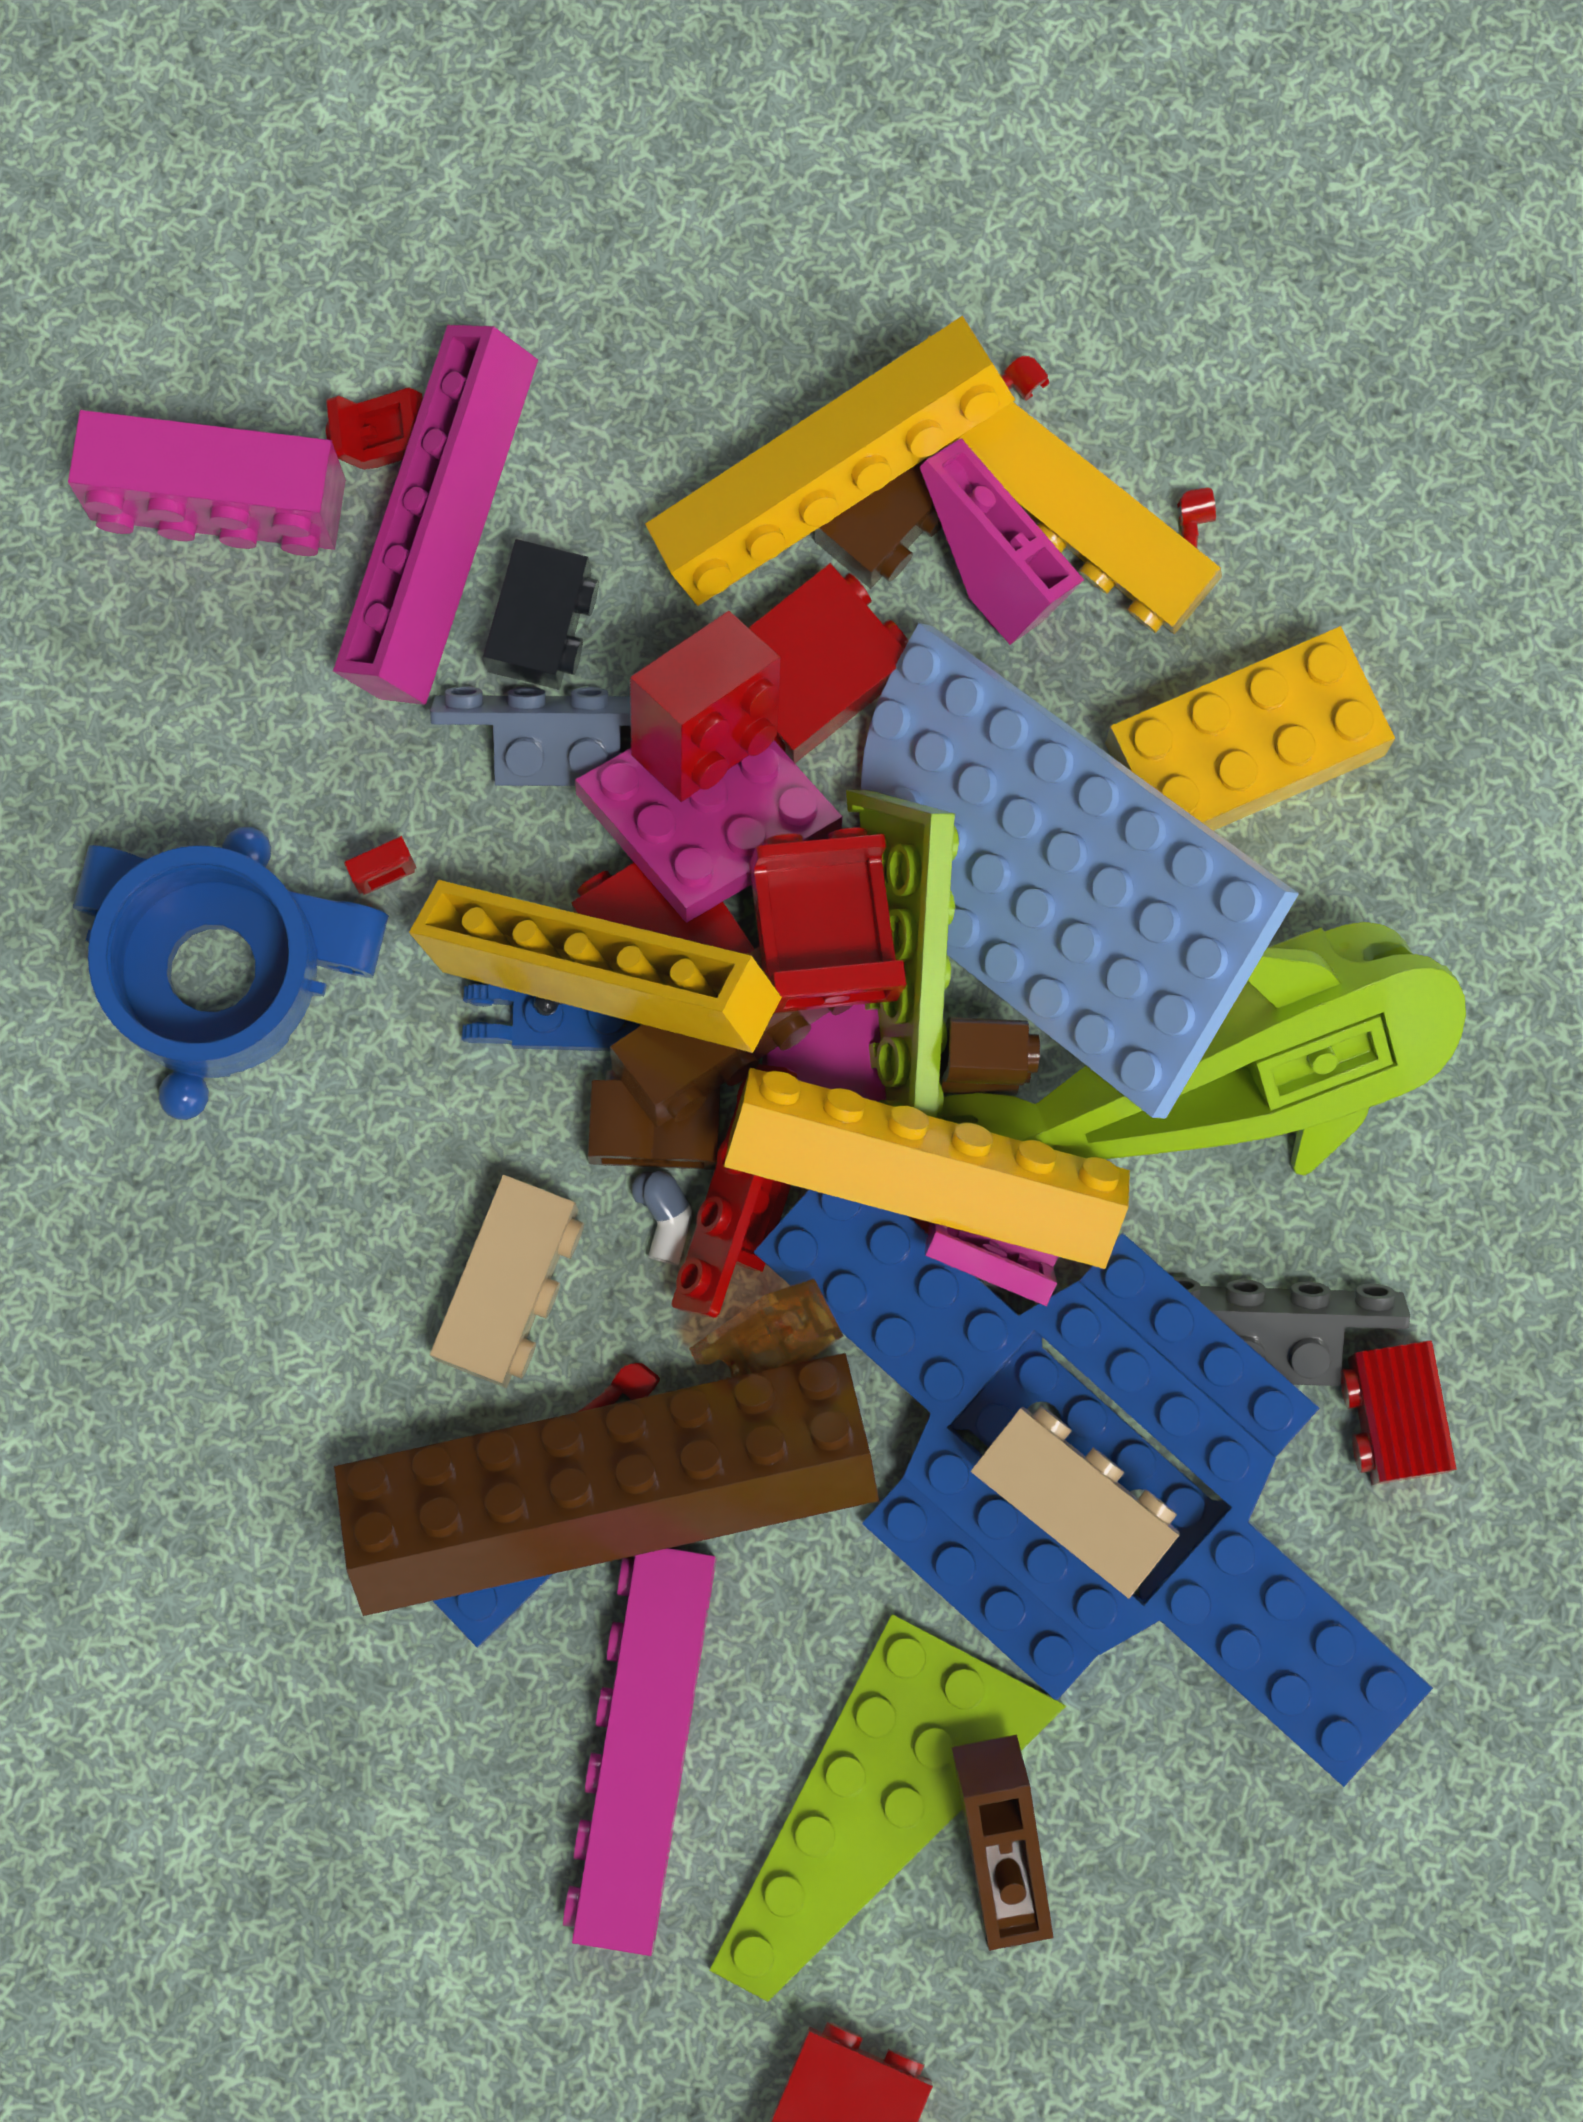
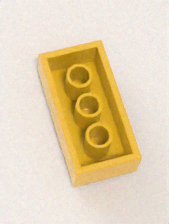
(1258, 732)

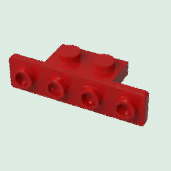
(729, 1228)

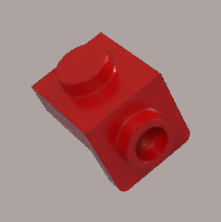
(373, 430)

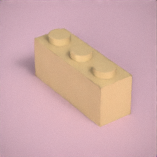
(507, 1282)
(1078, 1499)

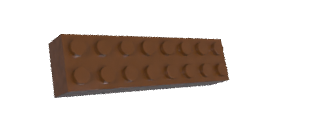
(603, 1484)

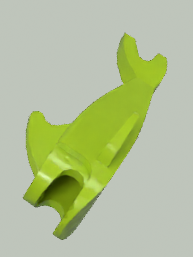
(1304, 1049)

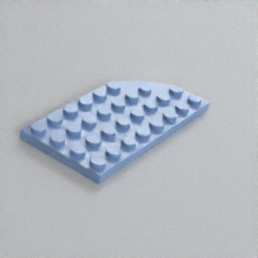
(1072, 874)

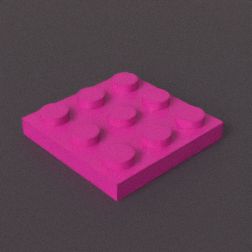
(703, 846)

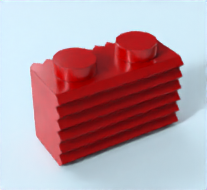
(1398, 1413)

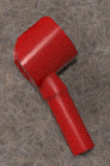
(1025, 376)
(1196, 508)
(632, 1380)

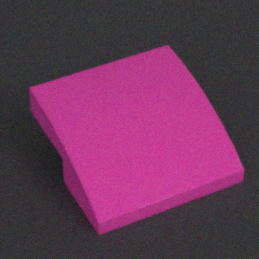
(836, 1053)
(997, 1262)

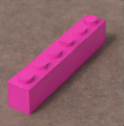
(436, 514)
(643, 1750)

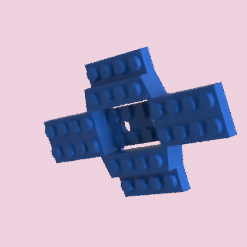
(1179, 1379)

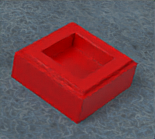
(380, 866)

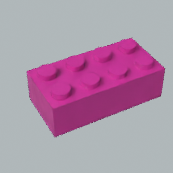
(207, 482)

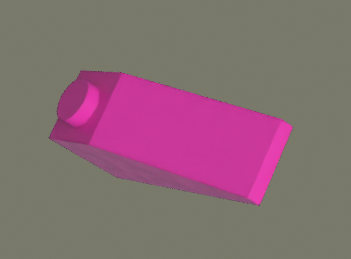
(998, 549)

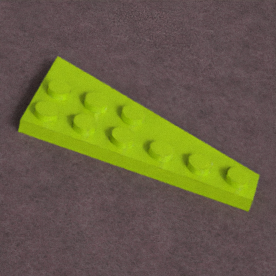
(921, 906)
(873, 1797)

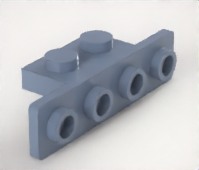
(538, 735)

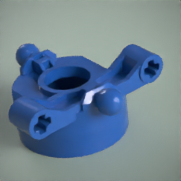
(160, 902)

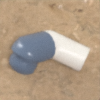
(671, 1211)

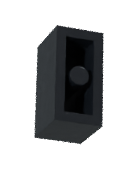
(539, 615)

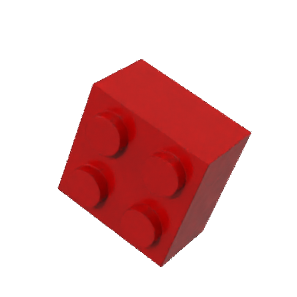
(705, 706)

